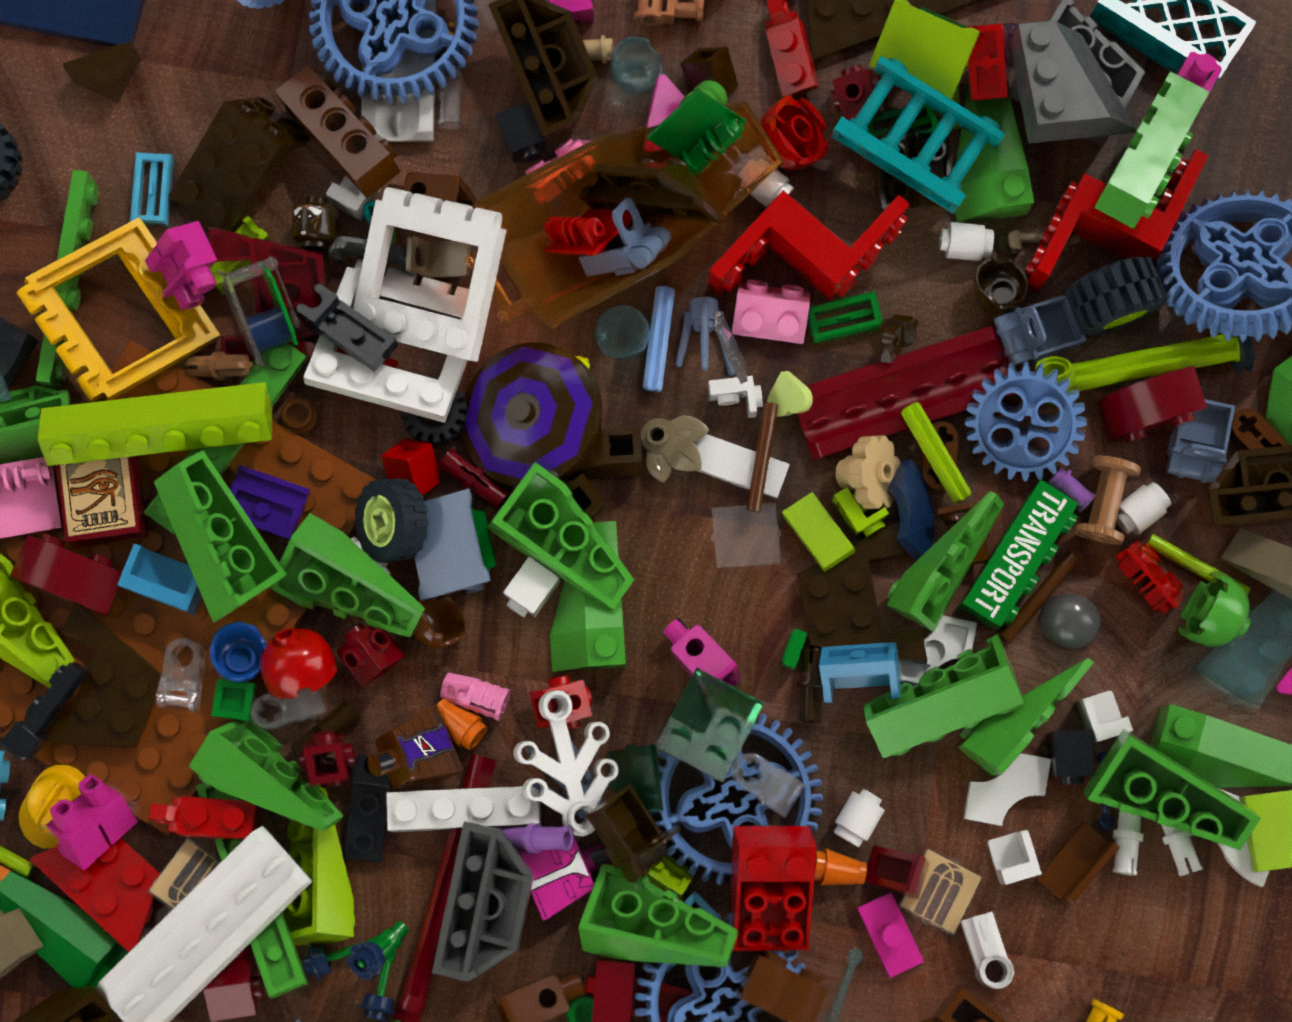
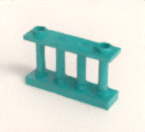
(916, 171)

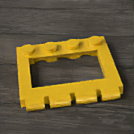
(133, 245)

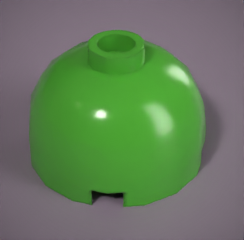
(1216, 612)

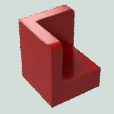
(414, 462)

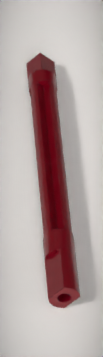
(413, 997)

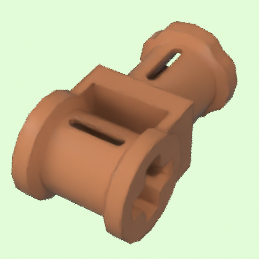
(665, 10)

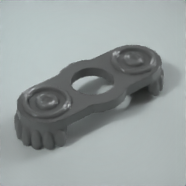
(349, 246)

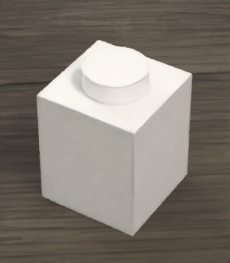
(530, 588)

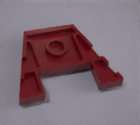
(297, 267)

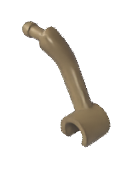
(1017, 238)

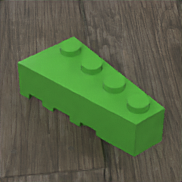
(1153, 152)
(216, 536)

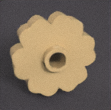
(869, 471)

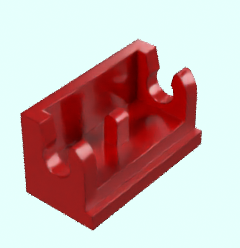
(989, 64)

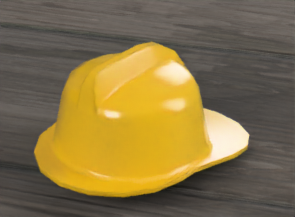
(50, 786)

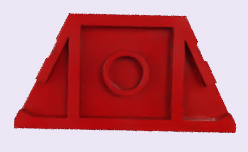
(108, 890)

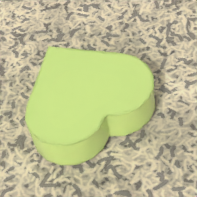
(790, 395)

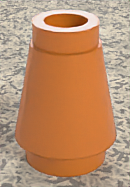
(462, 726)
(838, 869)

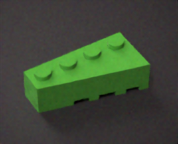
(945, 700)
(1160, 789)

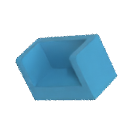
(160, 579)
(860, 667)

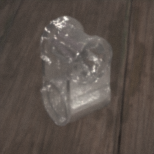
(180, 678)
(291, 711)
(771, 787)

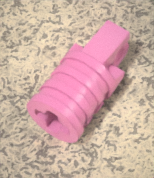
(475, 695)

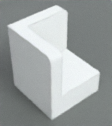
(348, 198)
(1102, 716)
(1014, 857)

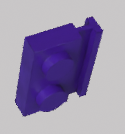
(270, 501)

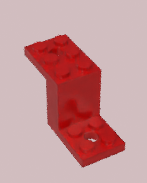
(1102, 230)
(807, 247)

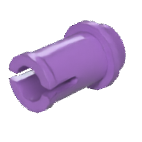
(1071, 487)

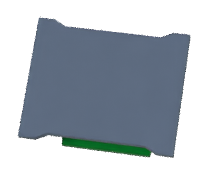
(456, 547)

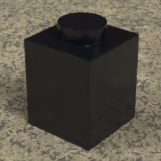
(521, 133)
(1070, 756)

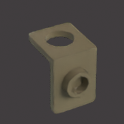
(438, 258)

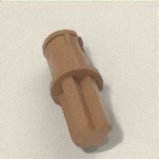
(219, 365)

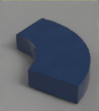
(914, 509)

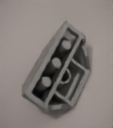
(483, 904)

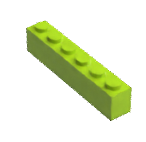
(155, 424)

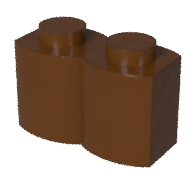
(782, 991)

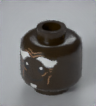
(315, 224)

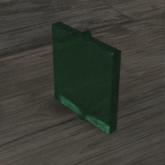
(640, 769)

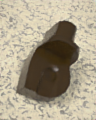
(897, 333)

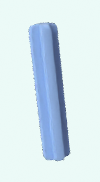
(658, 339)

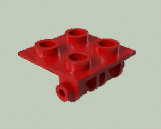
(583, 234)
(1168, 586)

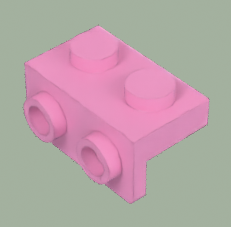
(771, 312)

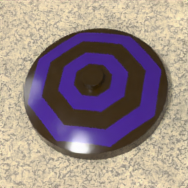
(529, 409)

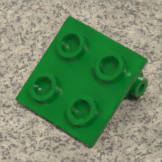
(698, 131)

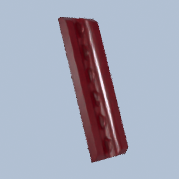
(873, 396)

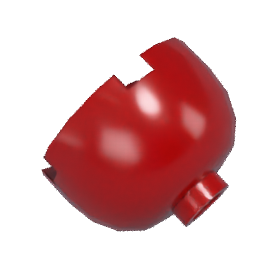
(795, 132)
(296, 661)

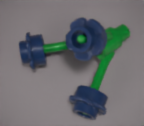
(364, 960)

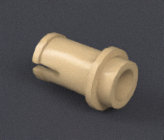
(599, 48)

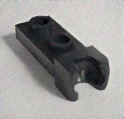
(347, 329)
(28, 736)
(367, 814)

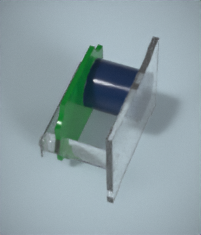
(268, 327)

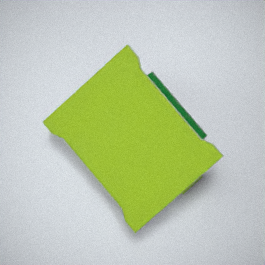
(928, 45)

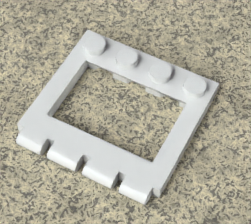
(444, 220)
(387, 384)

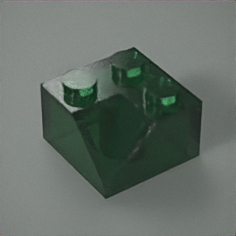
(709, 724)

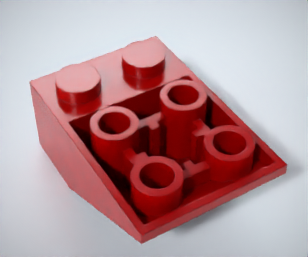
(772, 887)

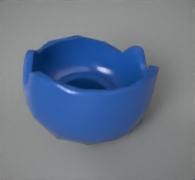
(237, 651)

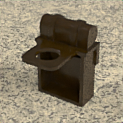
(630, 833)

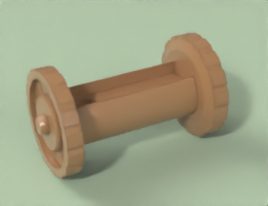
(1107, 499)

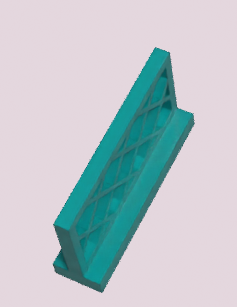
(1159, 39)

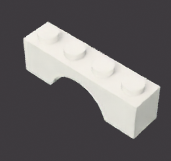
(450, 808)

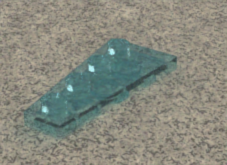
(1256, 659)

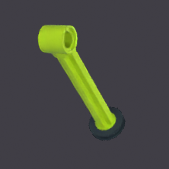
(1151, 362)

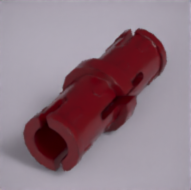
(474, 479)

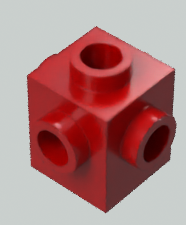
(575, 689)

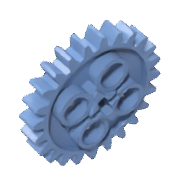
(1034, 390)

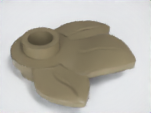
(676, 448)

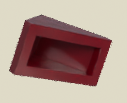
(897, 871)

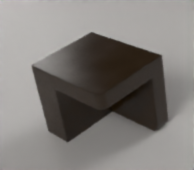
(712, 65)

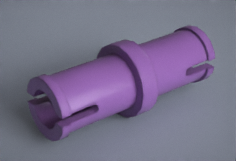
(537, 838)

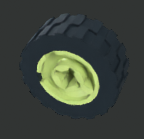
(391, 520)

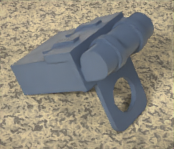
(630, 248)
(1038, 331)
(1201, 446)

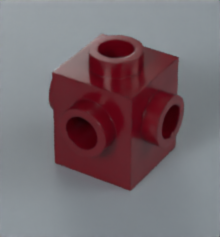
(846, 88)
(369, 653)
(322, 771)

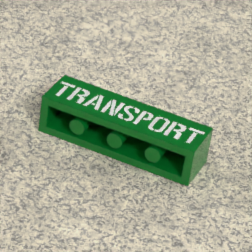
(1018, 555)

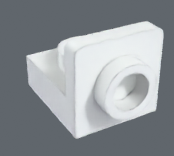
(730, 391)

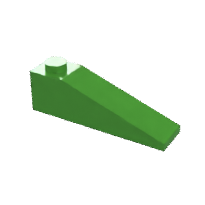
(999, 178)
(336, 574)
(586, 631)

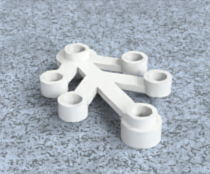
(569, 768)

